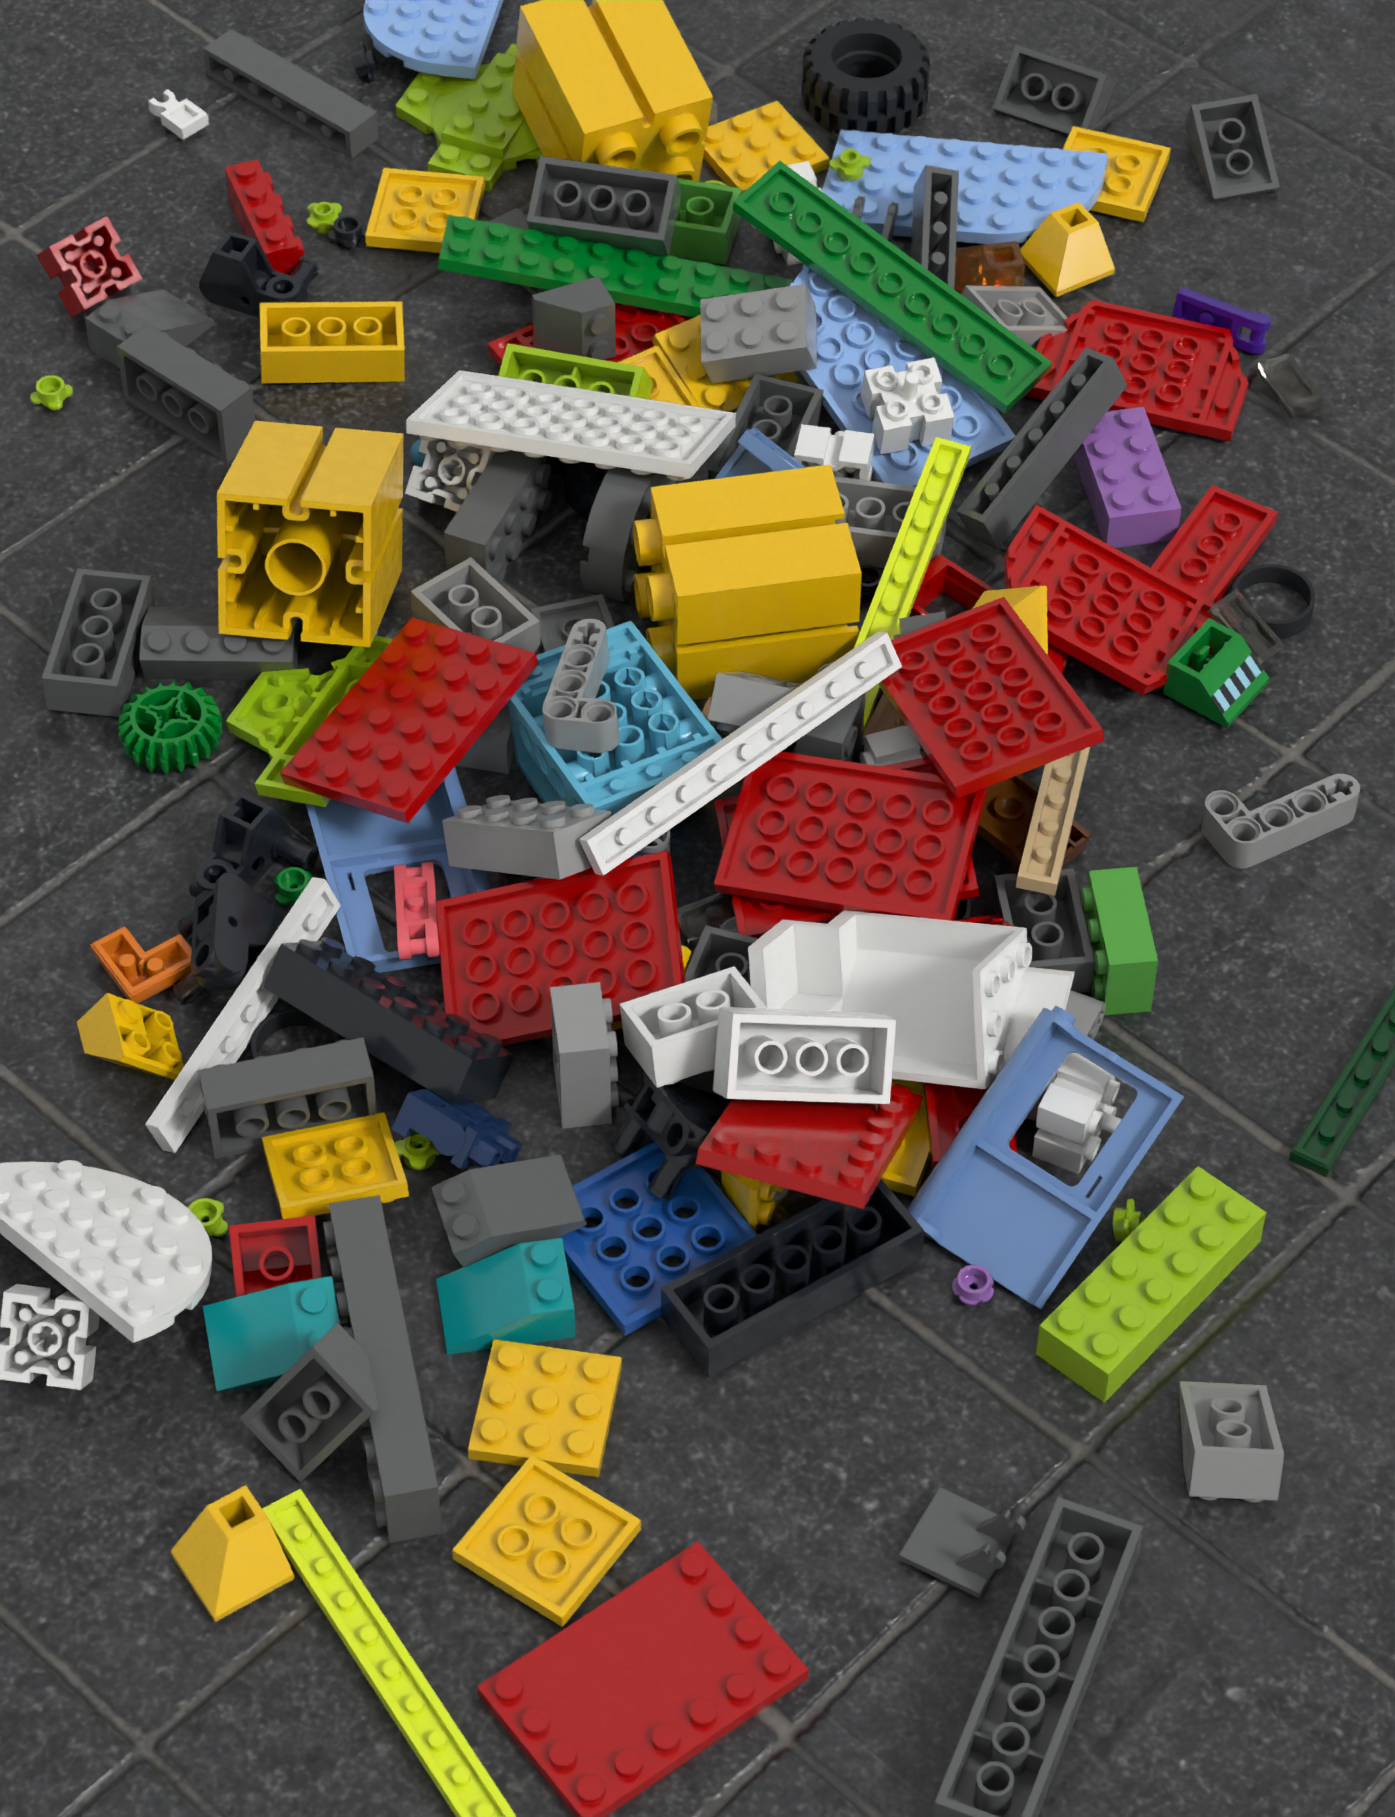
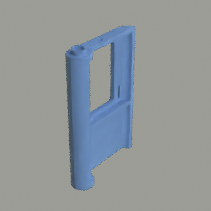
(366, 843)
(1010, 1212)

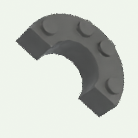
(609, 532)

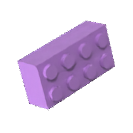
(1128, 481)

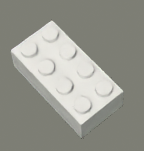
(804, 1055)

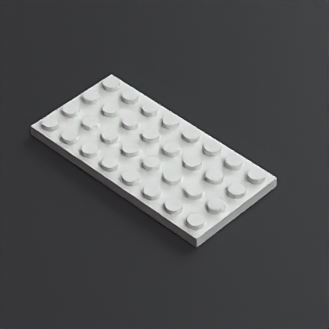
(572, 424)

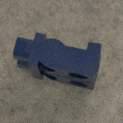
(457, 1130)

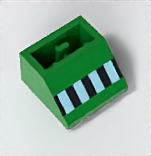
(1219, 683)

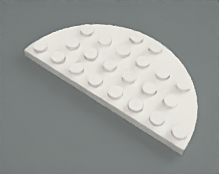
(108, 1241)

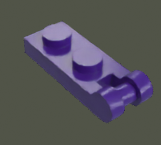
(1210, 311)

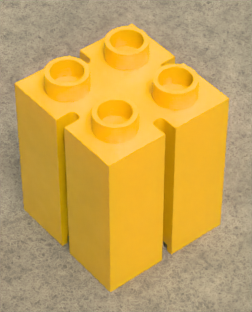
(611, 85)
(310, 533)
(748, 577)

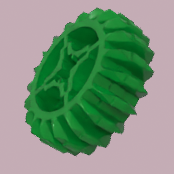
(170, 727)

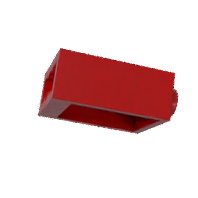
(948, 578)

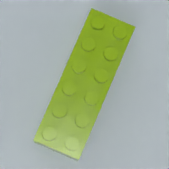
(1150, 1284)

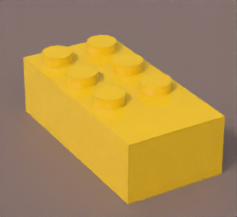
(332, 342)

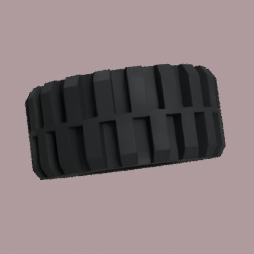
(865, 77)

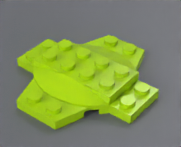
(472, 119)
(289, 707)

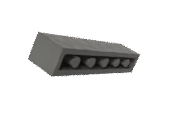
(291, 93)
(1042, 448)

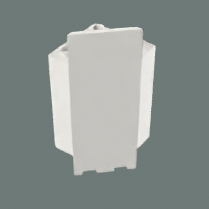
(950, 985)

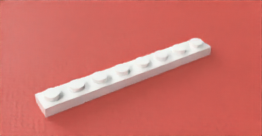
(239, 1018)

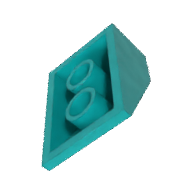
(508, 1297)
(267, 1331)

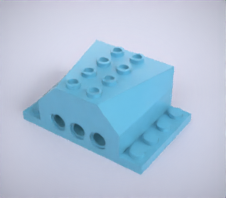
(656, 725)

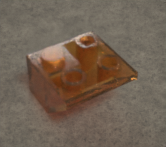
(989, 266)

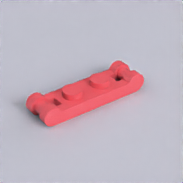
(416, 911)

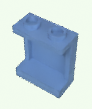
(757, 455)

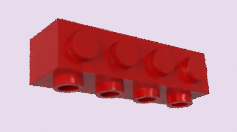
(262, 214)

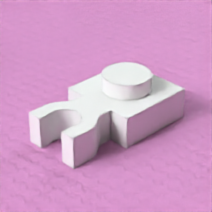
(179, 117)

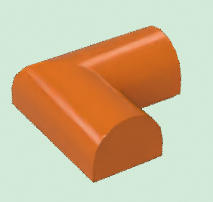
(141, 972)

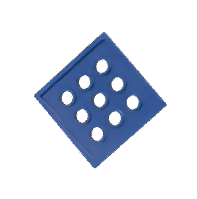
(678, 1237)

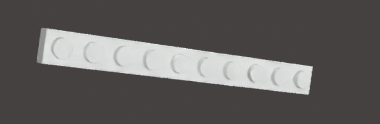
(739, 753)

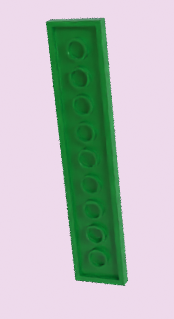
(557, 261)
(892, 287)

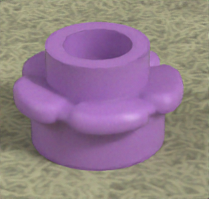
(973, 1276)

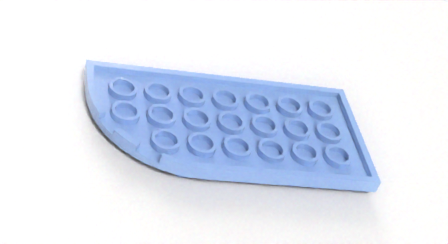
(433, 34)
(1000, 187)
(856, 342)

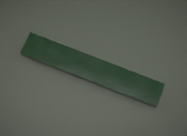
(1349, 1095)

